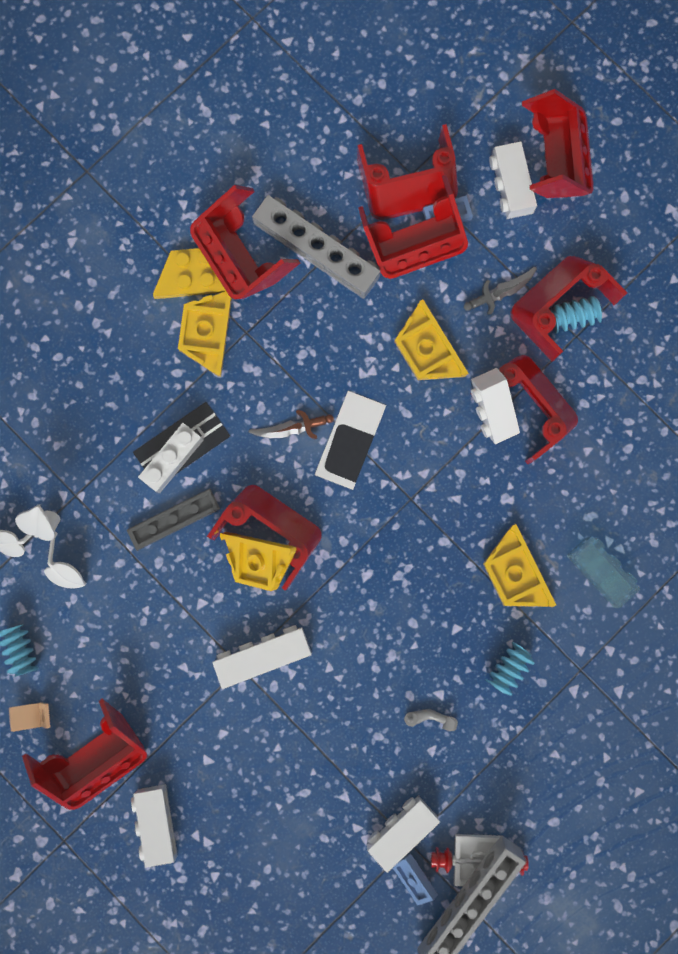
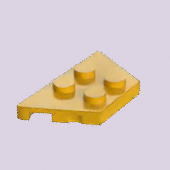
(187, 275)
(205, 331)
(428, 348)
(257, 561)
(516, 573)

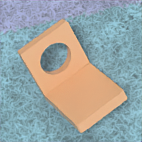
(29, 716)

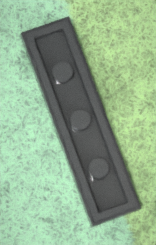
(173, 519)

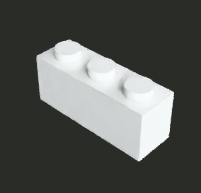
(513, 180)
(495, 406)
(170, 458)
(154, 826)
(402, 833)

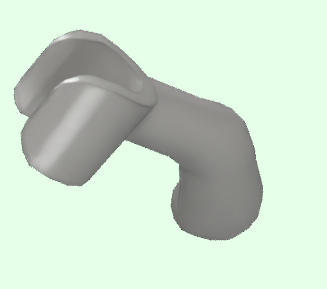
(416, 717)

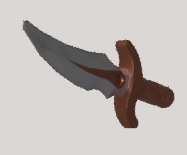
(293, 427)

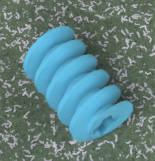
(577, 312)
(17, 651)
(511, 669)

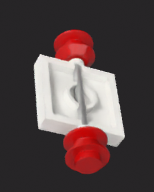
(468, 855)

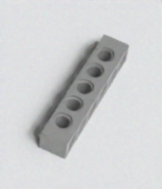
(302, 245)
(475, 899)

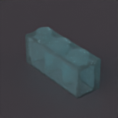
(604, 571)

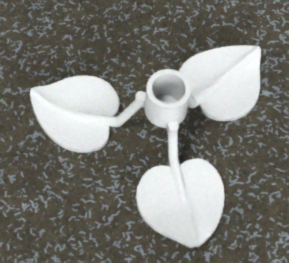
(41, 525)

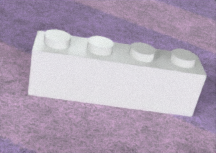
(262, 657)

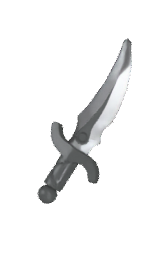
(501, 290)

